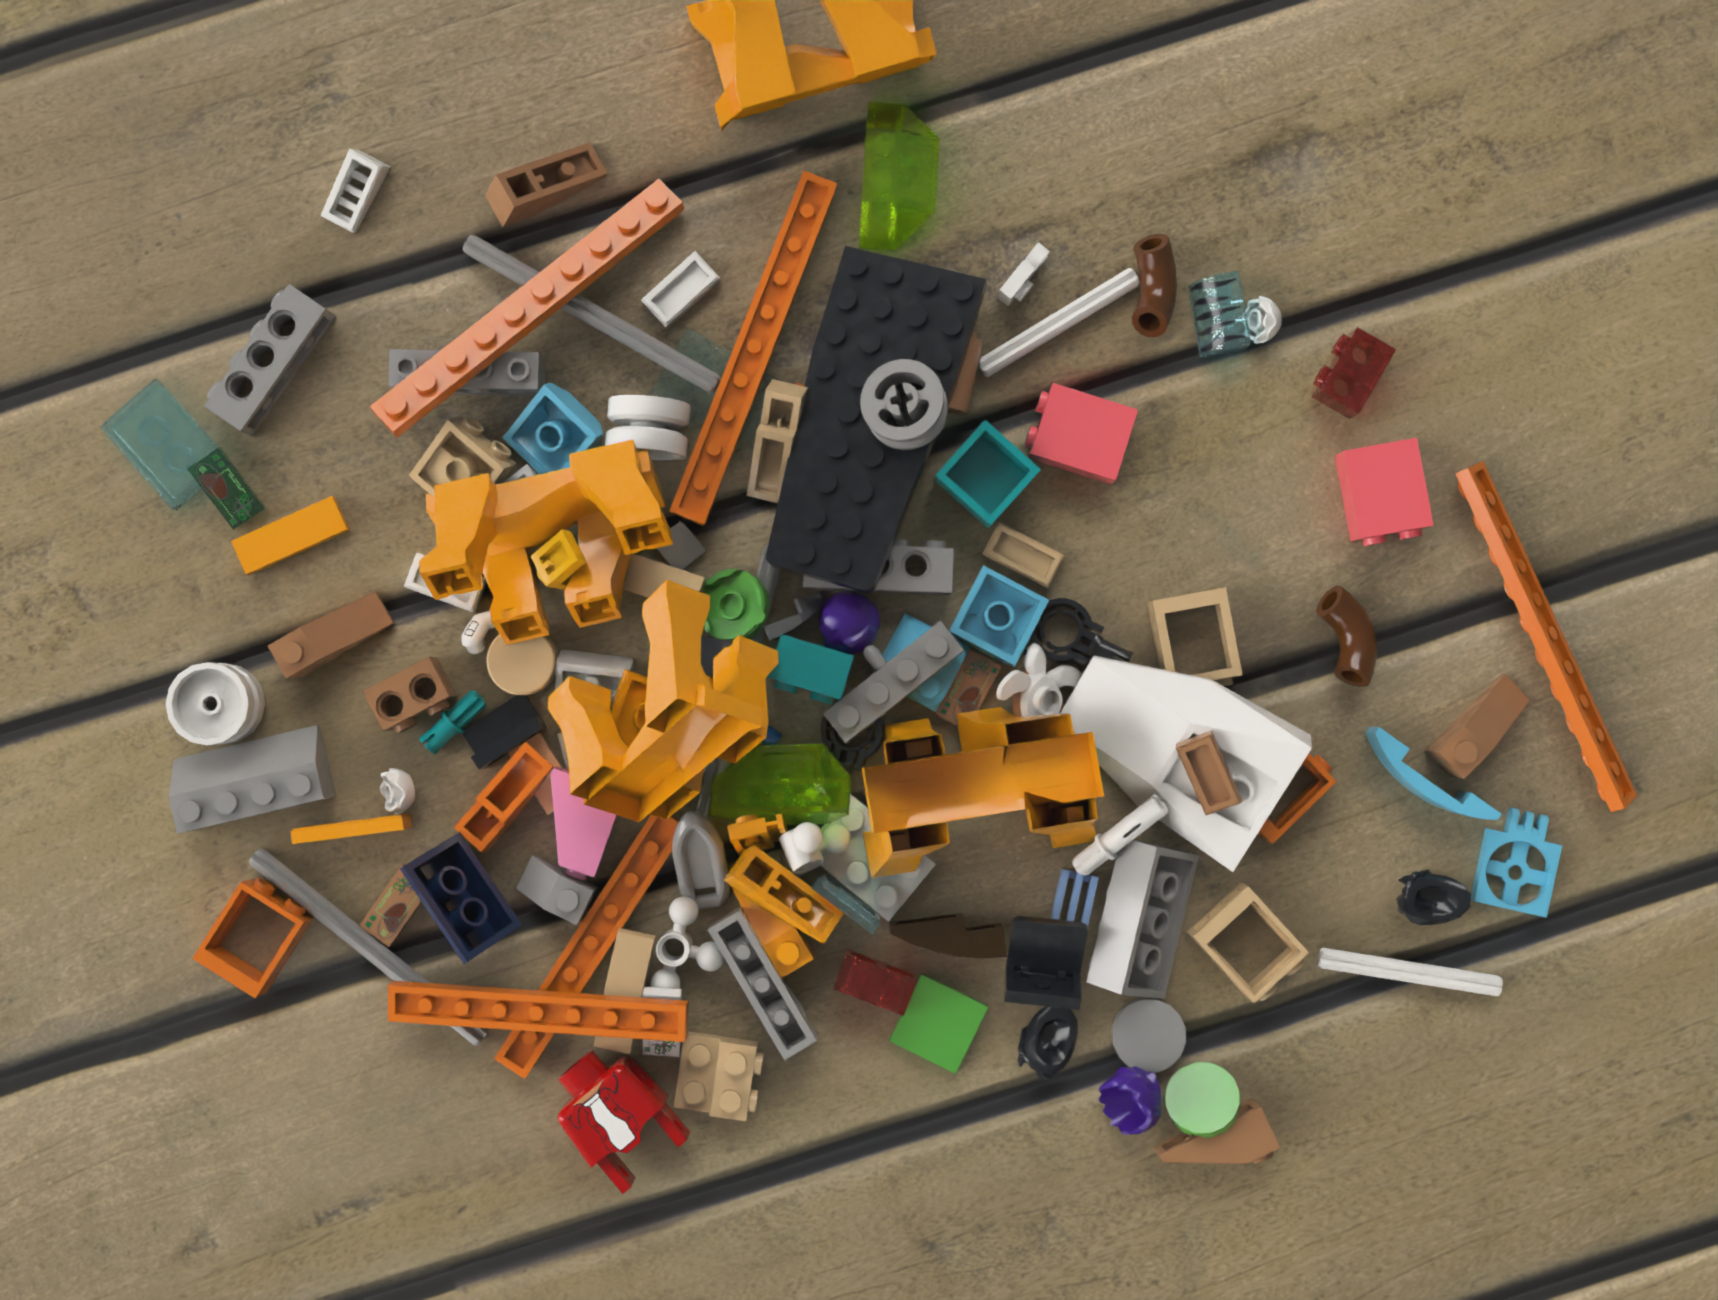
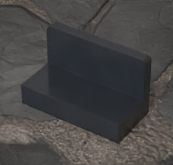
(503, 730)

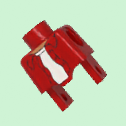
(610, 1110)

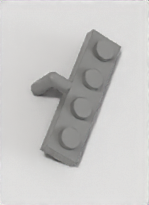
(892, 680)

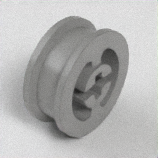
(878, 410)

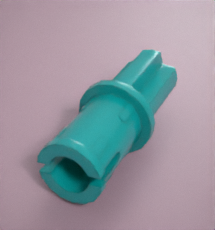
(453, 721)

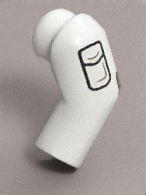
(476, 631)

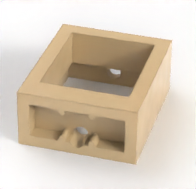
(1217, 597)
(1222, 915)

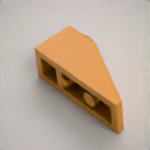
(783, 894)
(780, 940)

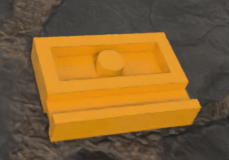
(756, 831)

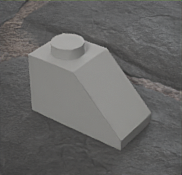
(556, 891)

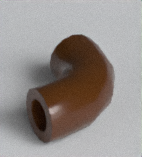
(1157, 285)
(1354, 635)

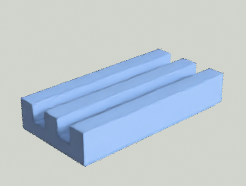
(1088, 900)

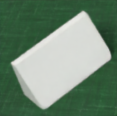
(592, 667)

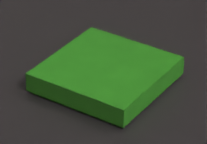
(938, 1023)

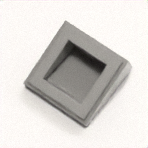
(684, 548)

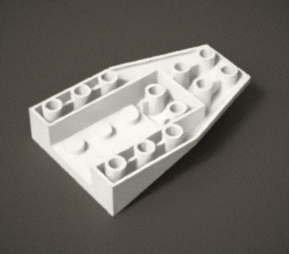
(1146, 711)

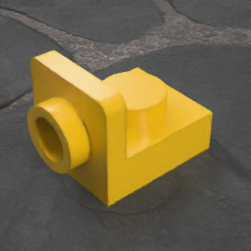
(558, 560)

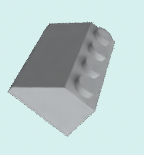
(250, 779)
(1142, 920)

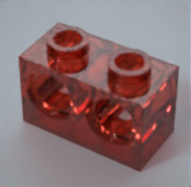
(1358, 377)
(875, 982)

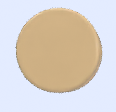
(522, 666)

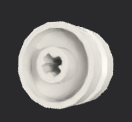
(650, 424)
(193, 707)

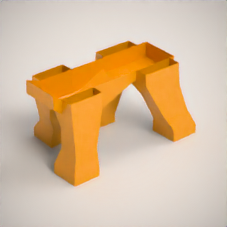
(766, 75)
(493, 527)
(686, 714)
(999, 770)

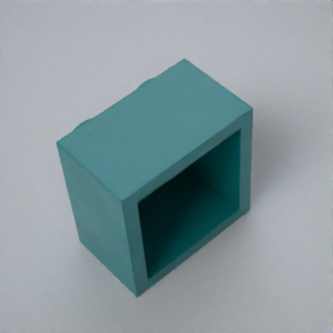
(986, 474)
(811, 668)

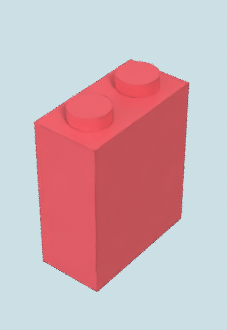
(1080, 433)
(1384, 491)

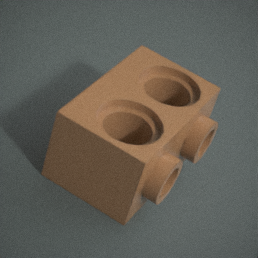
(407, 687)

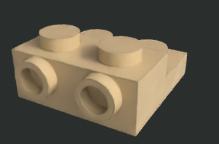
(461, 453)
(718, 1076)

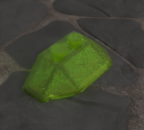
(896, 176)
(787, 780)

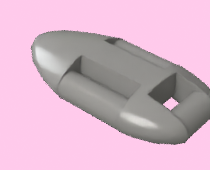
(700, 860)

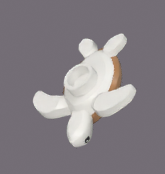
(1035, 690)

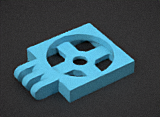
(1522, 836)

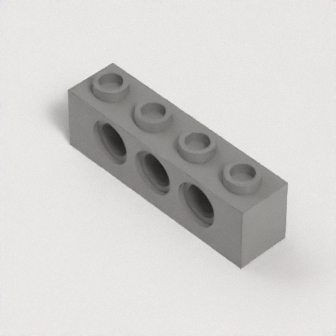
(289, 355)
(507, 376)
(935, 580)
(762, 984)

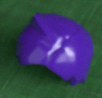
(849, 622)
(1132, 1100)

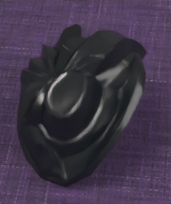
(1432, 898)
(1048, 1041)

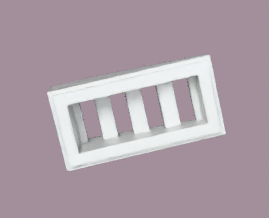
(347, 172)

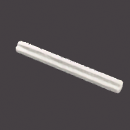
(1058, 322)
(1410, 972)

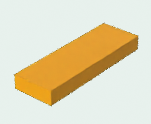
(290, 535)
(351, 828)

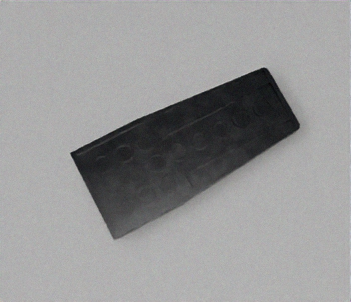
(842, 484)

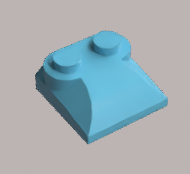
(552, 429)
(998, 616)
(934, 689)

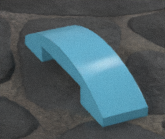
(1391, 753)

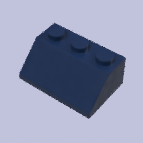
(461, 897)

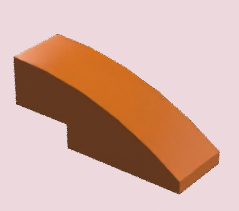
(504, 798)

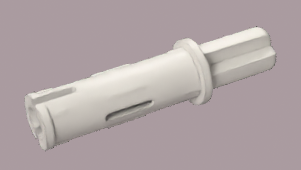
(1120, 835)

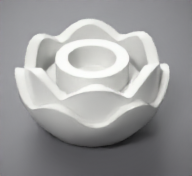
(1263, 319)
(398, 790)

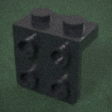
(1045, 962)

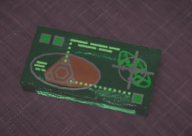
(226, 488)

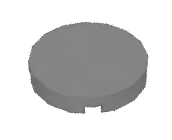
(1148, 1034)

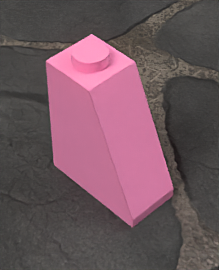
(579, 829)

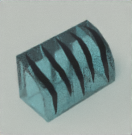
(1219, 314)

